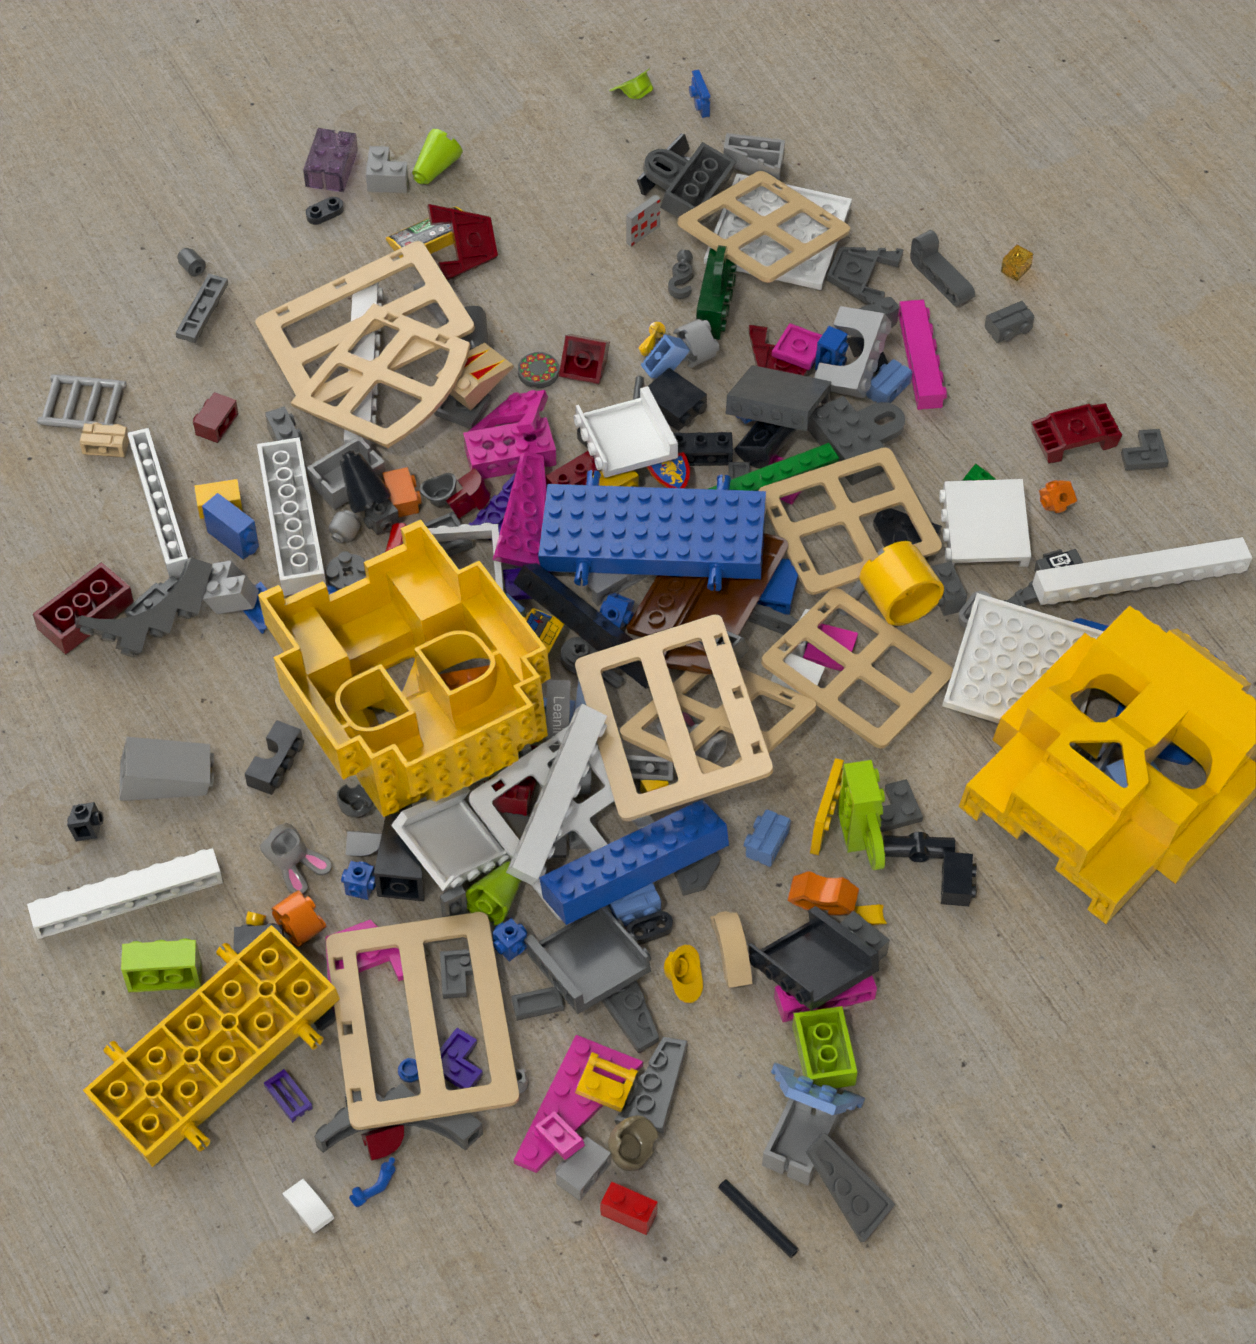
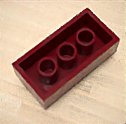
(94, 595)

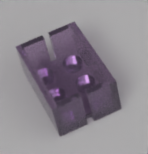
(333, 156)

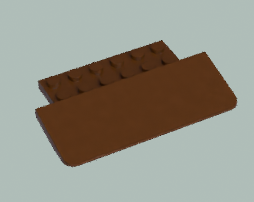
(684, 599)

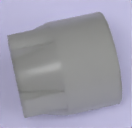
(523, 1083)

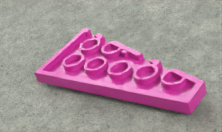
(523, 518)

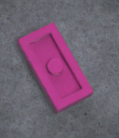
(559, 1135)

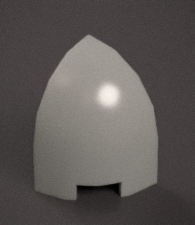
(362, 843)

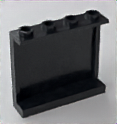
(816, 960)

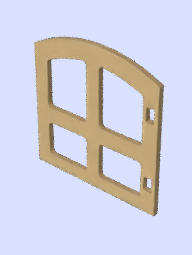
(379, 372)

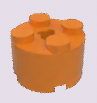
(298, 918)

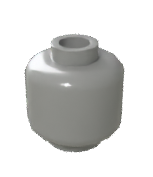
(344, 526)

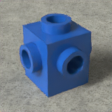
(618, 609)
(359, 880)
(509, 939)

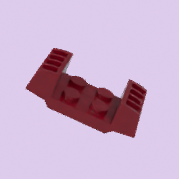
(1074, 429)
(518, 798)

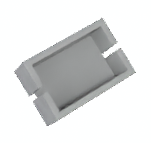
(327, 474)
(792, 1138)

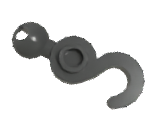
(681, 273)

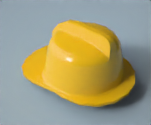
(684, 971)

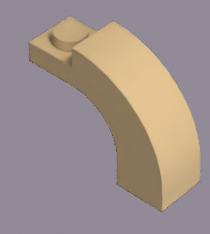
(732, 948)

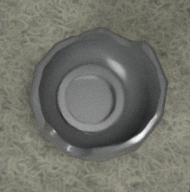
(354, 801)

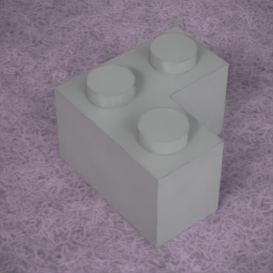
(384, 174)
(229, 589)

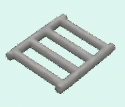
(77, 381)

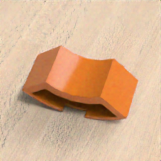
(829, 894)

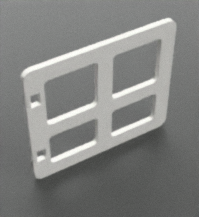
(536, 765)

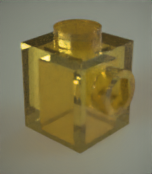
(1017, 262)

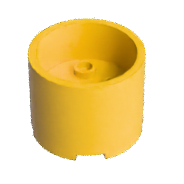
(901, 583)

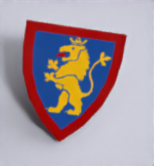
(672, 473)

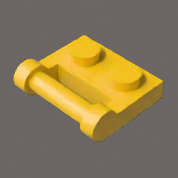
(603, 1089)

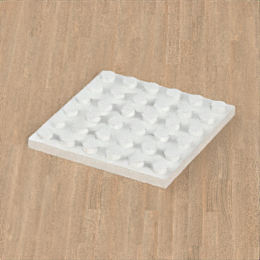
(802, 227)
(1005, 655)

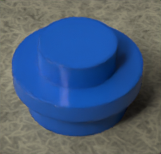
(408, 1070)

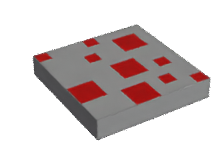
(643, 220)

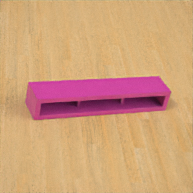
(921, 354)

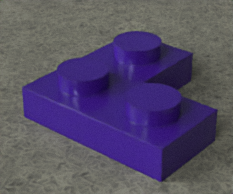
(453, 1057)

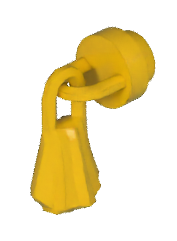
(656, 330)

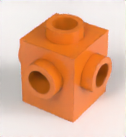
(1057, 496)

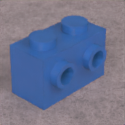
(832, 348)

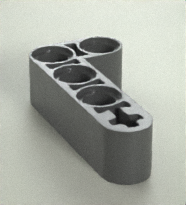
(938, 270)

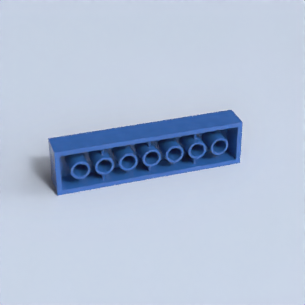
(634, 861)

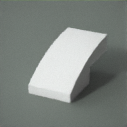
(308, 1206)

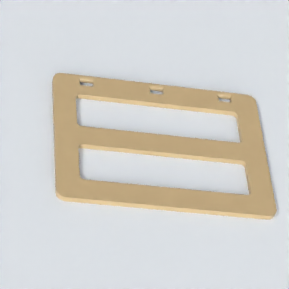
(436, 290)
(691, 782)
(434, 1098)

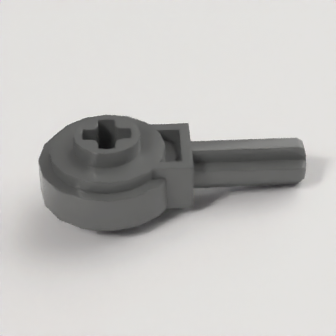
(578, 647)

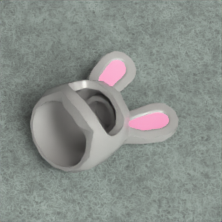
(713, 748)
(285, 849)

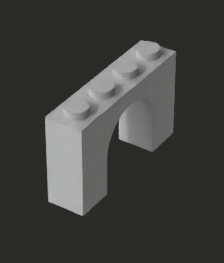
(857, 376)

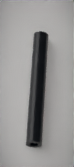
(758, 1218)

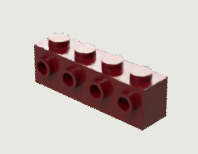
(573, 472)

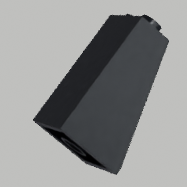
(397, 868)

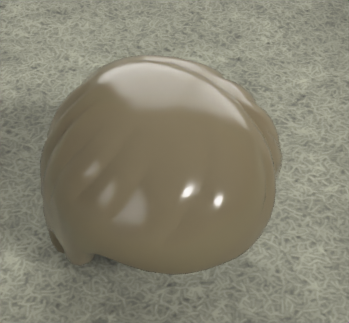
(632, 1142)

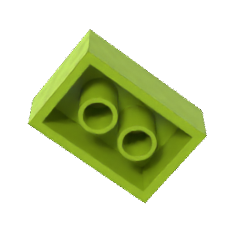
(161, 965)
(825, 1047)

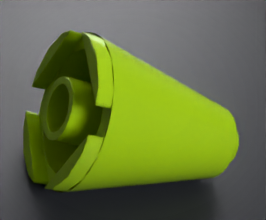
(435, 156)
(493, 894)

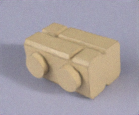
(104, 440)

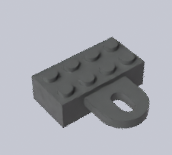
(688, 181)
(855, 432)

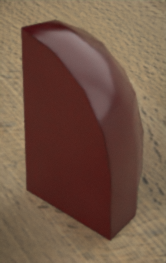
(383, 1141)

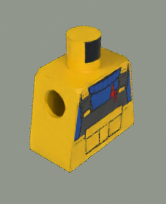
(545, 626)

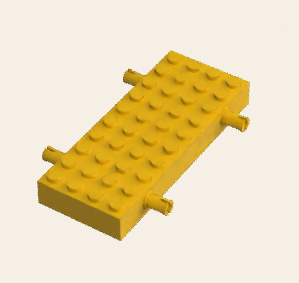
(211, 1045)

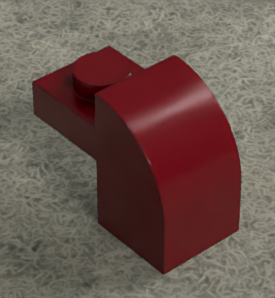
(474, 494)

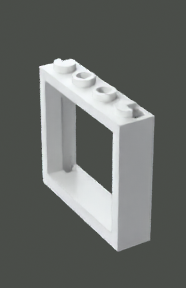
(469, 532)

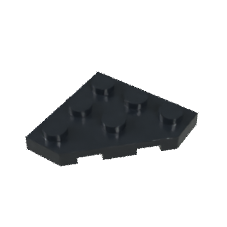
(897, 527)

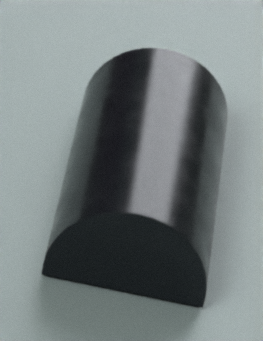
(763, 443)

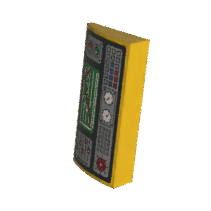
(434, 237)

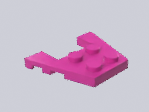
(517, 408)
(372, 958)

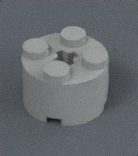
(699, 341)

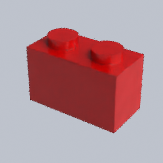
(629, 1208)

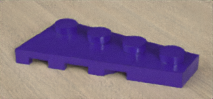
(496, 510)

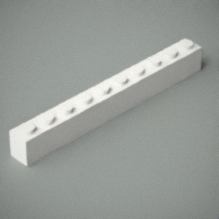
(366, 349)
(1141, 571)

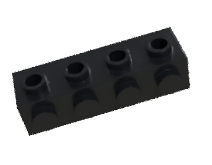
(706, 448)

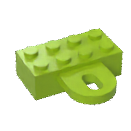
(861, 810)

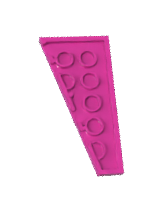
(562, 1098)

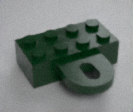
(716, 290)

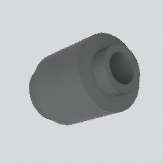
(191, 261)

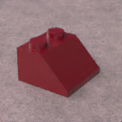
(584, 358)

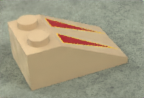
(480, 375)

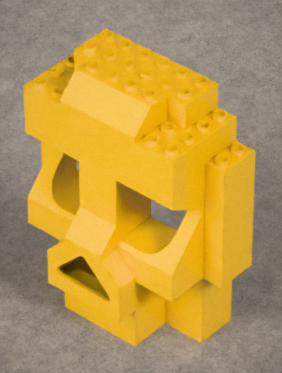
(423, 610)
(1107, 833)

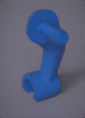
(386, 1172)

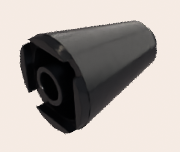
(362, 482)

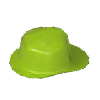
(636, 87)

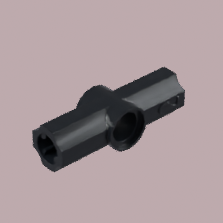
(918, 846)

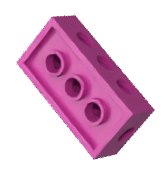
(499, 448)

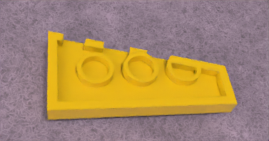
(827, 806)

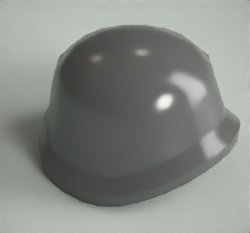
(439, 489)

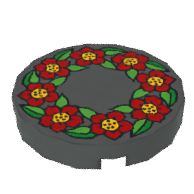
(538, 369)

